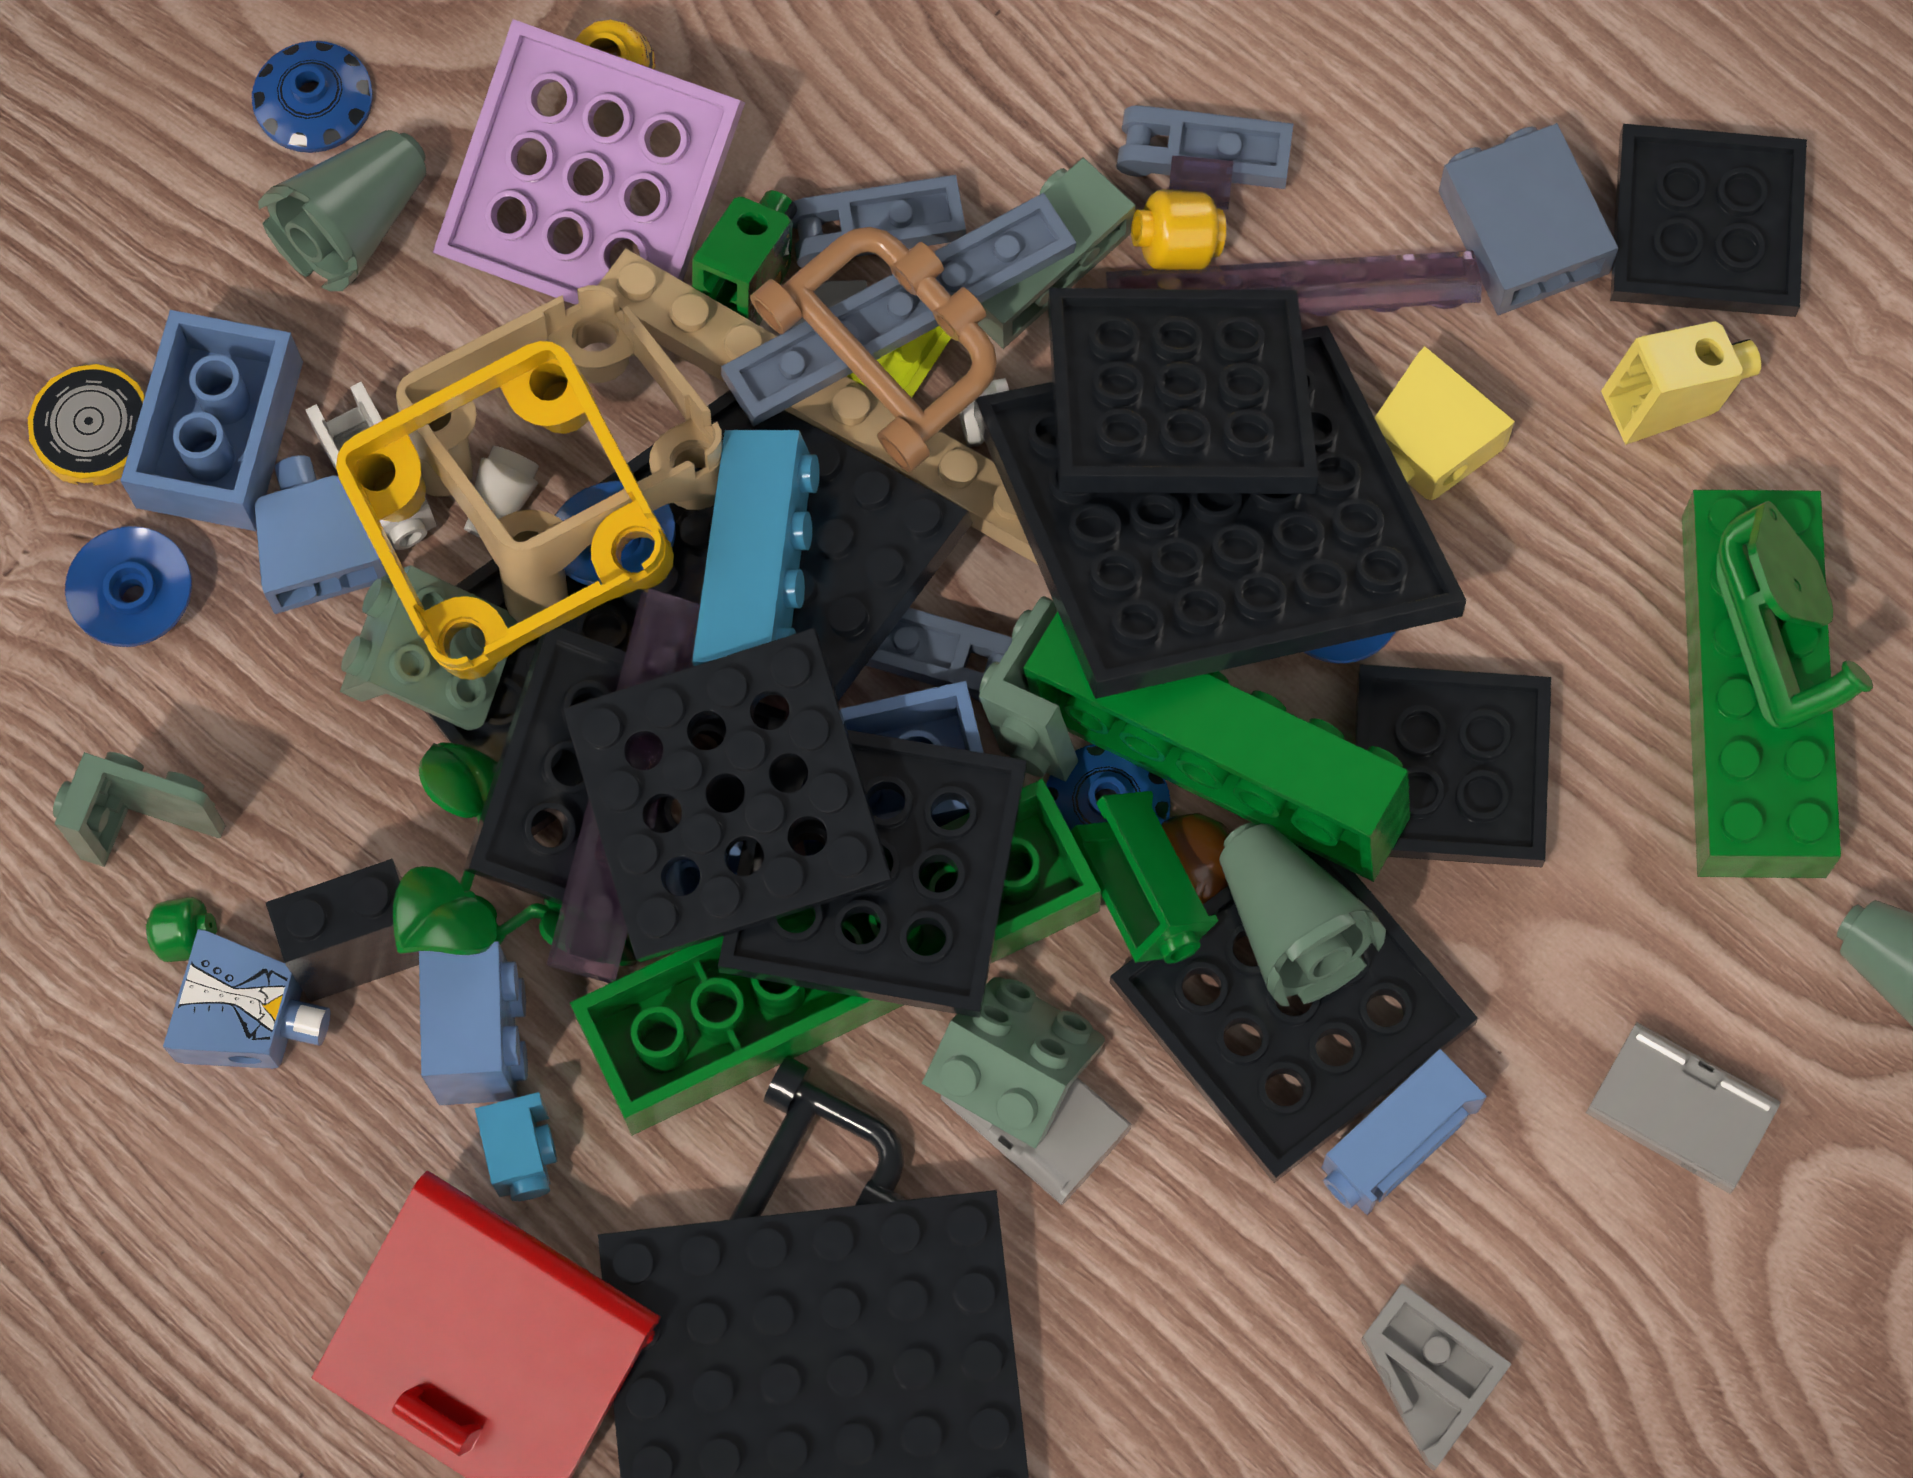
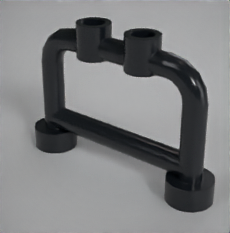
(801, 1102)

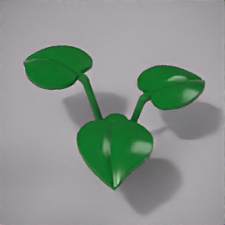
(431, 904)

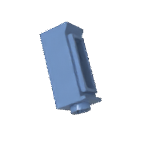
(1401, 1133)

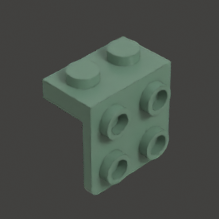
(397, 662)
(1021, 721)
(103, 790)
(1013, 1059)

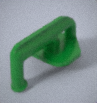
(1784, 580)

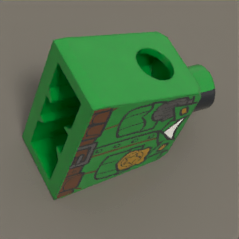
(745, 251)

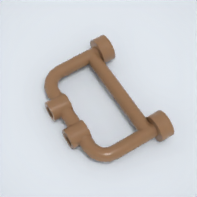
(917, 272)

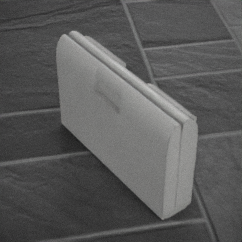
(1683, 1107)
(1074, 1146)

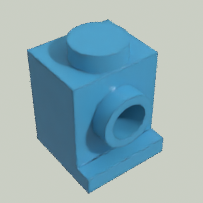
(517, 1147)

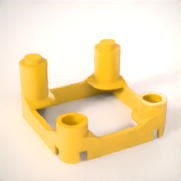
(386, 484)

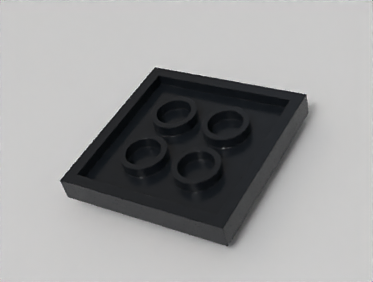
(1709, 220)
(1470, 756)

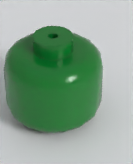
(174, 926)

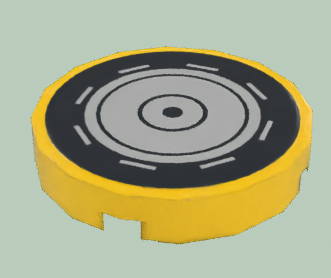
(85, 423)

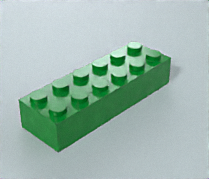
(1239, 755)
(1758, 789)

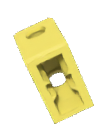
(1676, 378)
(1440, 426)

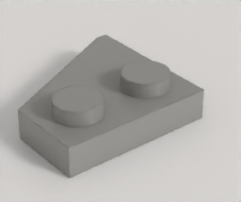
(1431, 1371)

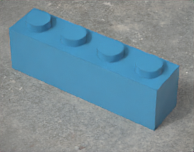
(756, 542)

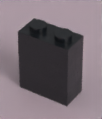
(341, 931)

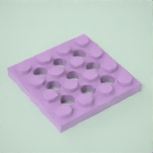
(626, 158)

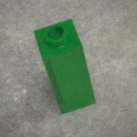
(1143, 880)

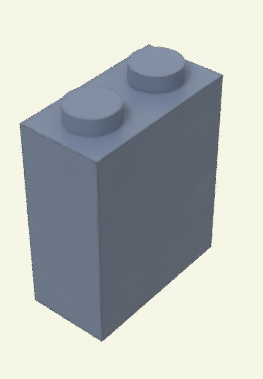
(1527, 217)

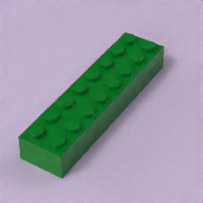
(693, 1032)

